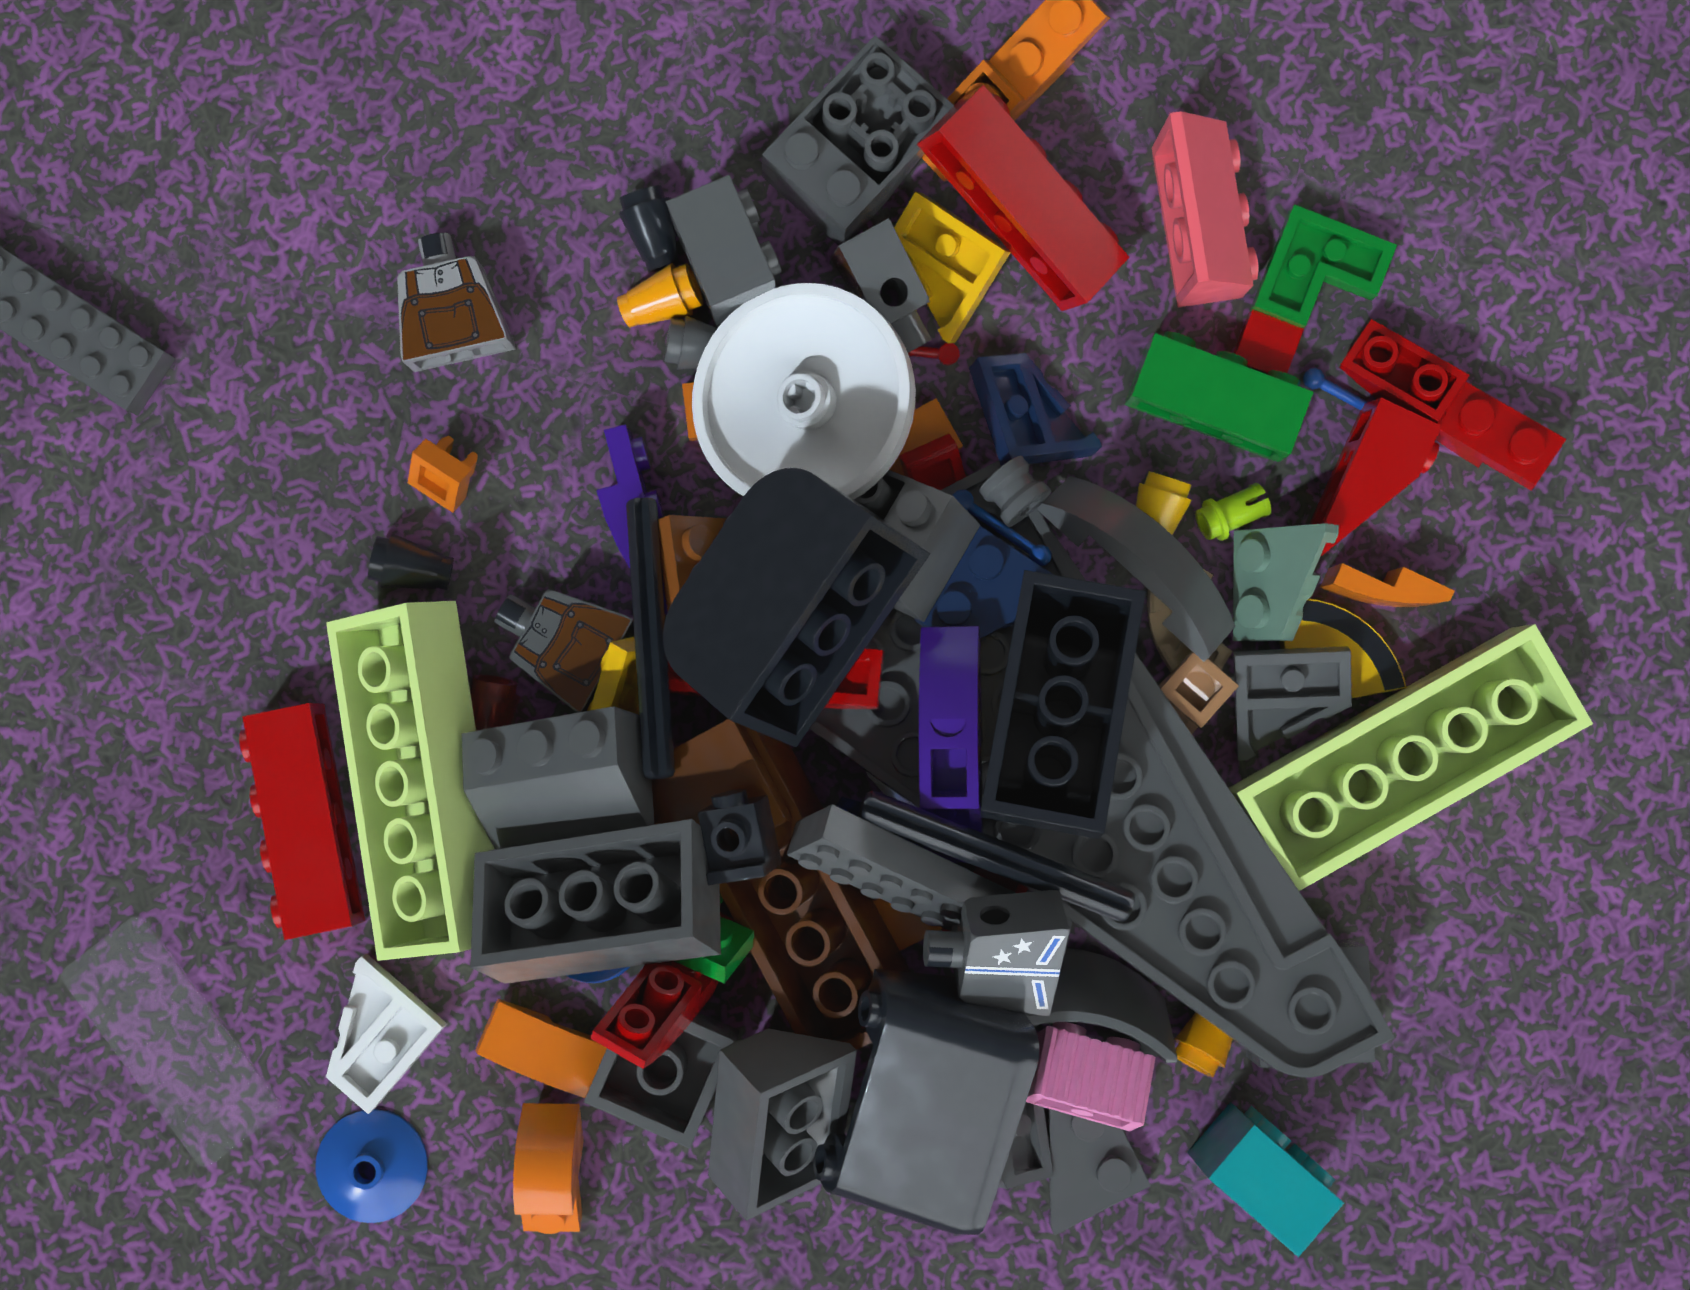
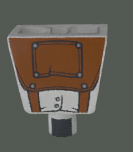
(448, 309)

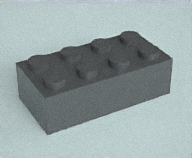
(594, 903)

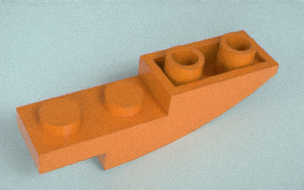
(1034, 56)

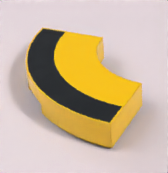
(1372, 661)

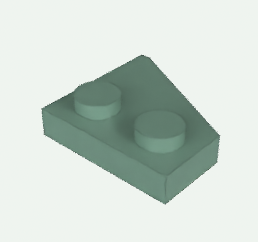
(1275, 578)

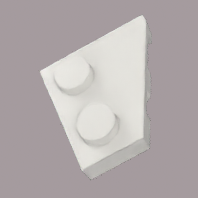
(379, 1035)

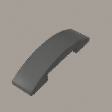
(1149, 554)

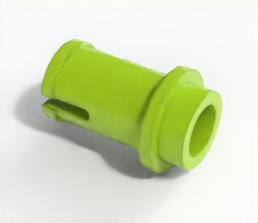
(1222, 516)

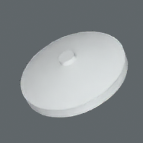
(804, 385)

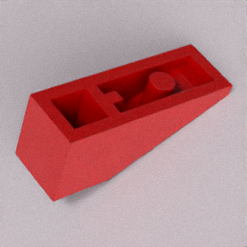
(1377, 462)

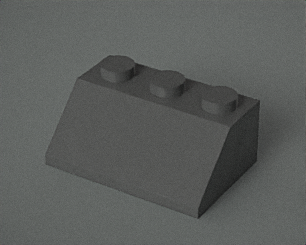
(558, 777)
(771, 1112)

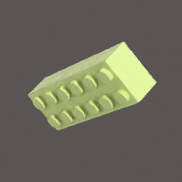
(402, 729)
(1412, 754)

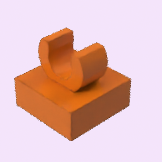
(441, 474)

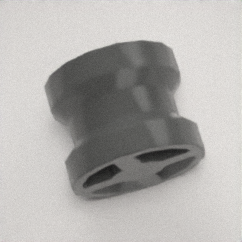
(1014, 491)

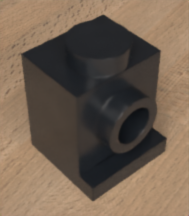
(753, 823)

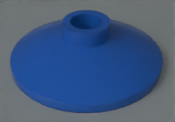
(393, 1150)

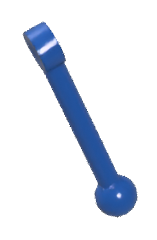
(1315, 379)
(1038, 553)

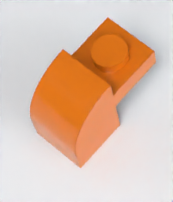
(548, 1168)

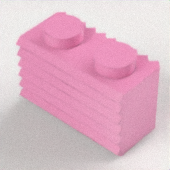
(1092, 1077)

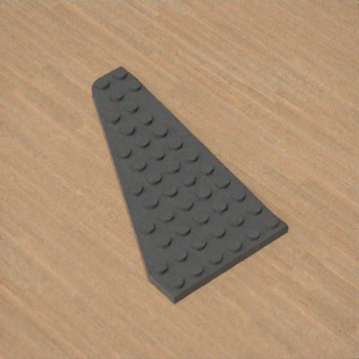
(1211, 899)

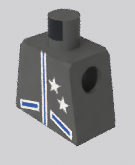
(1005, 950)

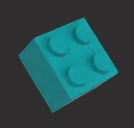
(1273, 1185)

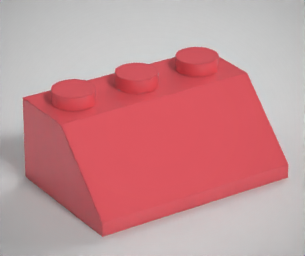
(1203, 210)

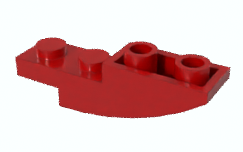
(1471, 420)
(654, 1011)

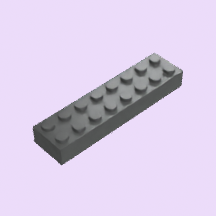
(78, 336)
(888, 867)

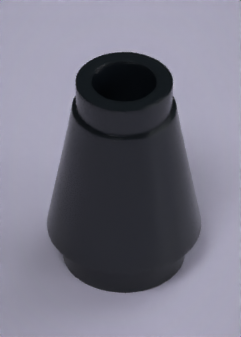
(650, 226)
(408, 565)

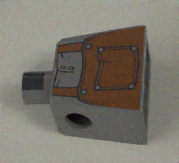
(879, 260)
(563, 642)

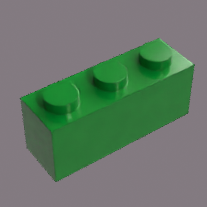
(1219, 396)

